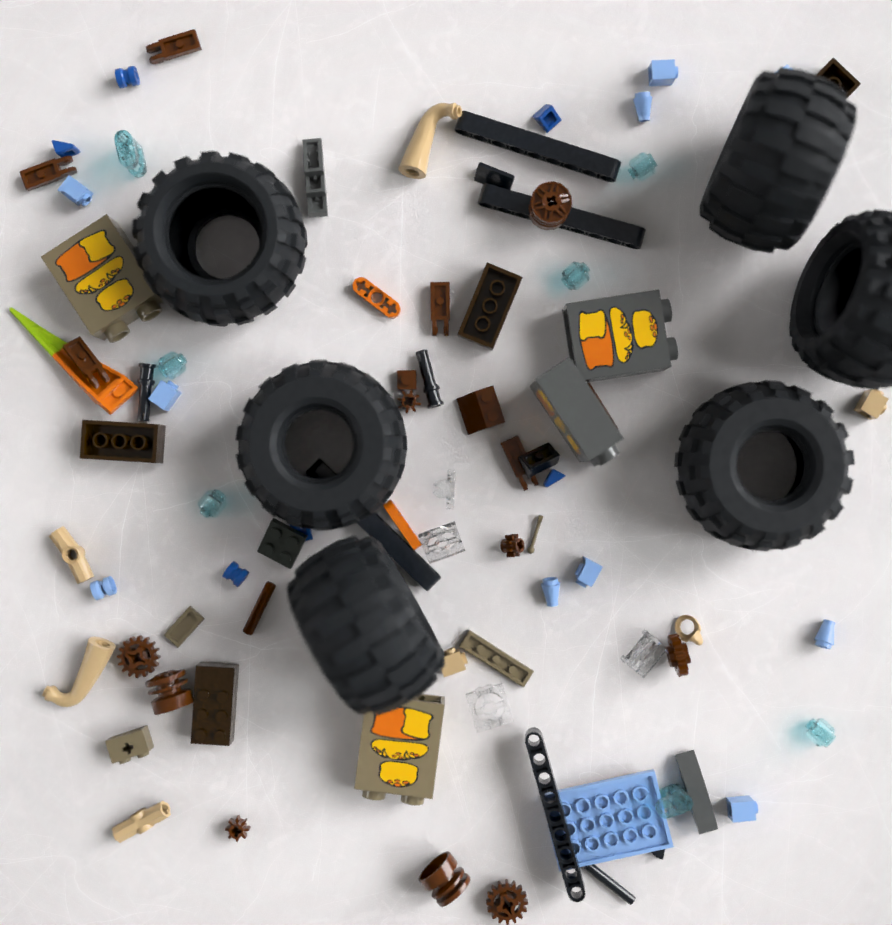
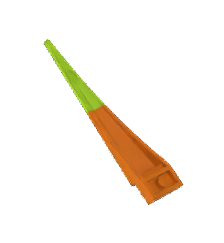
(108, 395)

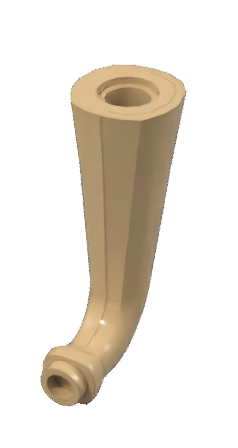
(416, 156)
(94, 661)

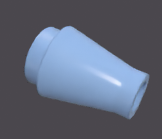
(643, 105)
(551, 590)
(825, 635)

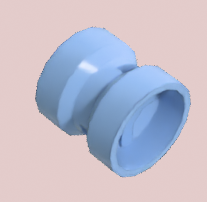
(102, 588)

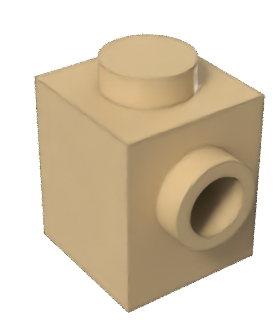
(871, 404)
(454, 662)

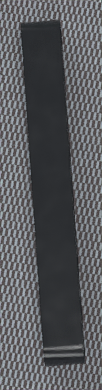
(537, 146)
(577, 220)
(390, 540)
(555, 823)

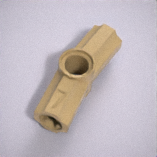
(65, 544)
(141, 821)

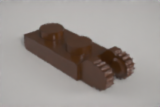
(174, 46)
(47, 172)
(440, 306)
(85, 361)
(513, 449)

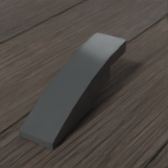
(315, 177)
(696, 788)

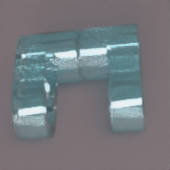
(128, 148)
(676, 796)

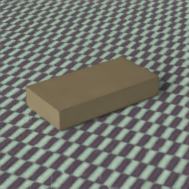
(184, 626)

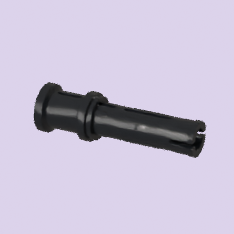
(146, 382)
(430, 388)

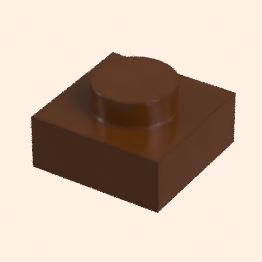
(406, 380)

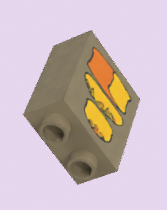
(103, 279)
(401, 751)

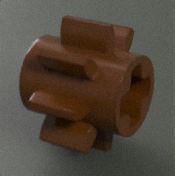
(410, 395)
(512, 545)
(233, 831)

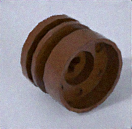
(550, 217)
(169, 691)
(444, 879)

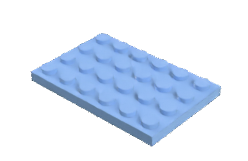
(614, 818)

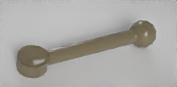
(530, 550)

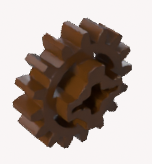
(678, 655)
(146, 658)
(500, 905)

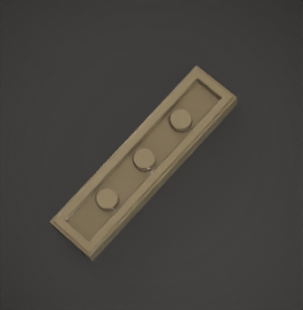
(496, 658)

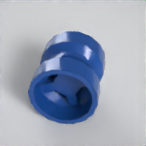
(127, 76)
(235, 573)

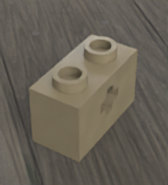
(119, 749)

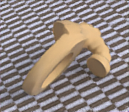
(695, 636)

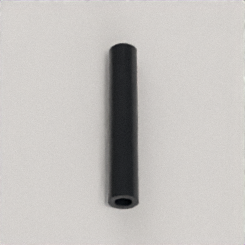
(610, 883)

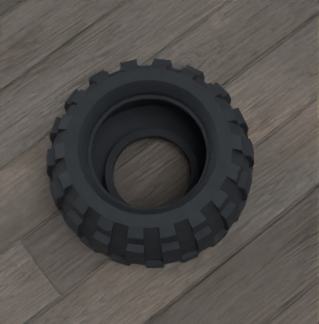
(778, 160)
(190, 199)
(846, 303)
(376, 455)
(711, 478)
(364, 626)

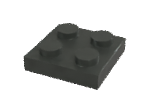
(282, 543)

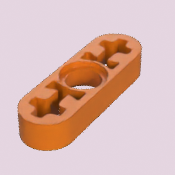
(362, 293)
(402, 524)

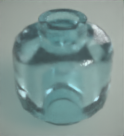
(642, 166)
(575, 275)
(172, 365)
(212, 503)
(820, 732)

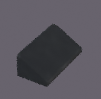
(489, 175)
(539, 459)

